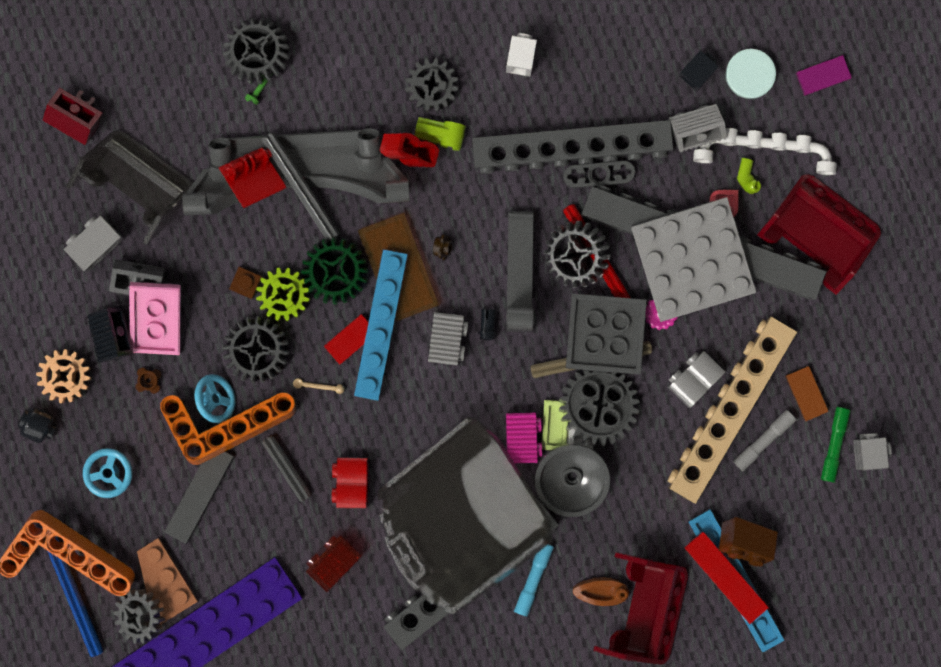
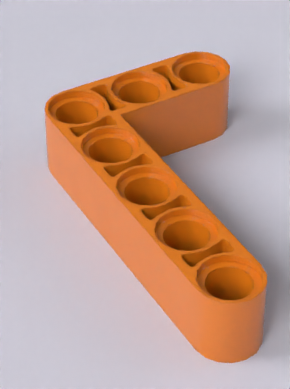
(226, 428)
(66, 551)

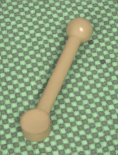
(298, 383)

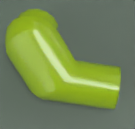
(745, 177)

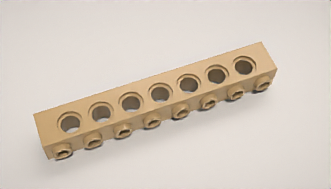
(782, 337)

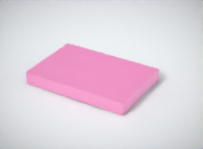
(155, 318)

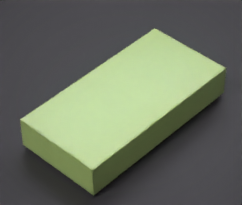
(554, 431)

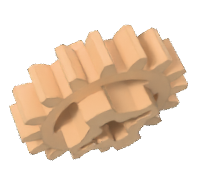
(56, 368)

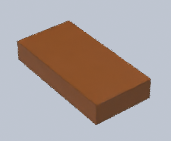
(806, 393)

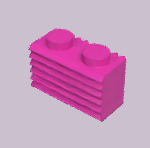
(522, 437)

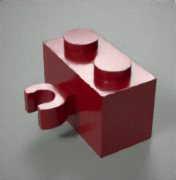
(73, 115)

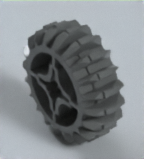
(262, 44)
(578, 263)
(257, 327)

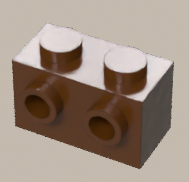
(748, 541)

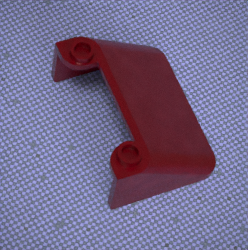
(823, 229)

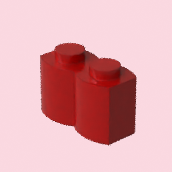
(409, 150)
(351, 483)

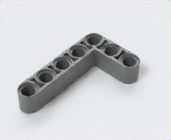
(519, 273)

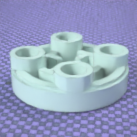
(750, 73)

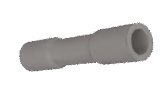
(753, 451)

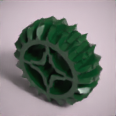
(352, 283)

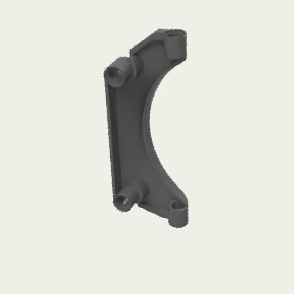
(324, 159)

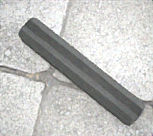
(286, 468)

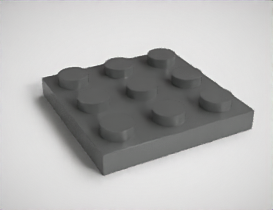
(605, 334)

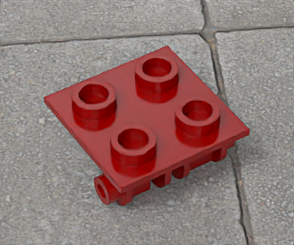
(252, 177)

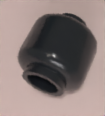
(36, 425)

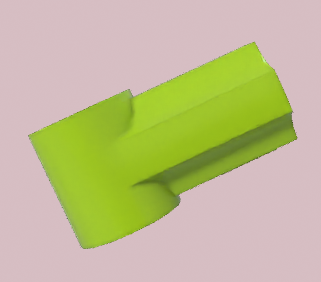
(445, 134)

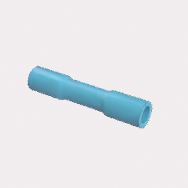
(528, 593)

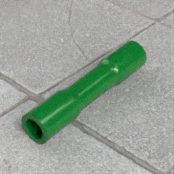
(839, 428)

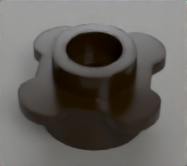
(442, 246)

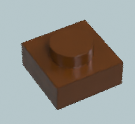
(245, 282)

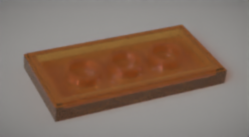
(396, 236)

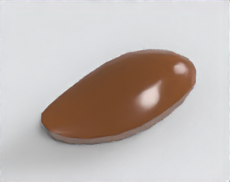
(601, 591)

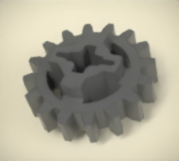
(419, 82)
(139, 616)

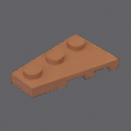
(164, 580)

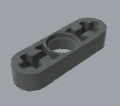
(616, 167)

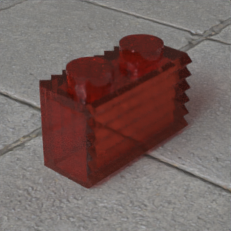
(333, 562)

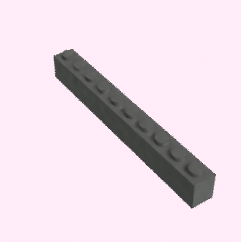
(764, 265)

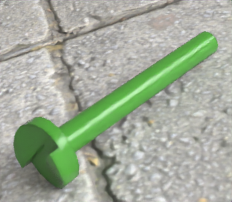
(257, 91)

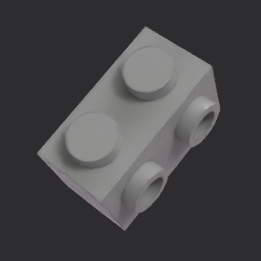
(93, 243)
(871, 452)

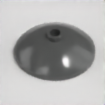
(576, 495)

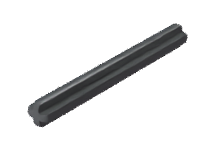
(300, 187)

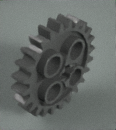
(621, 410)

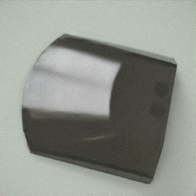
(461, 517)

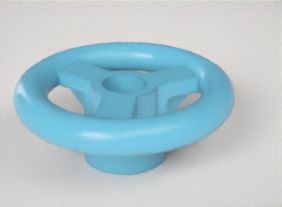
(211, 398)
(112, 455)

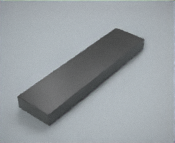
(197, 497)

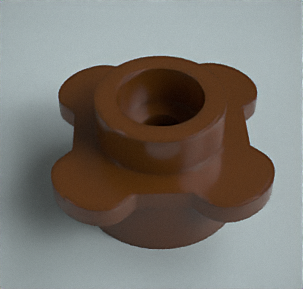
(144, 374)

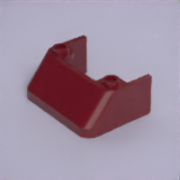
(652, 611)

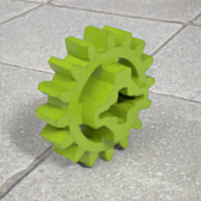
(276, 284)

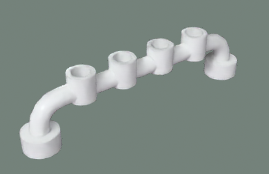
(777, 142)

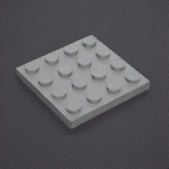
(693, 259)

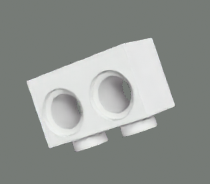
(521, 55)

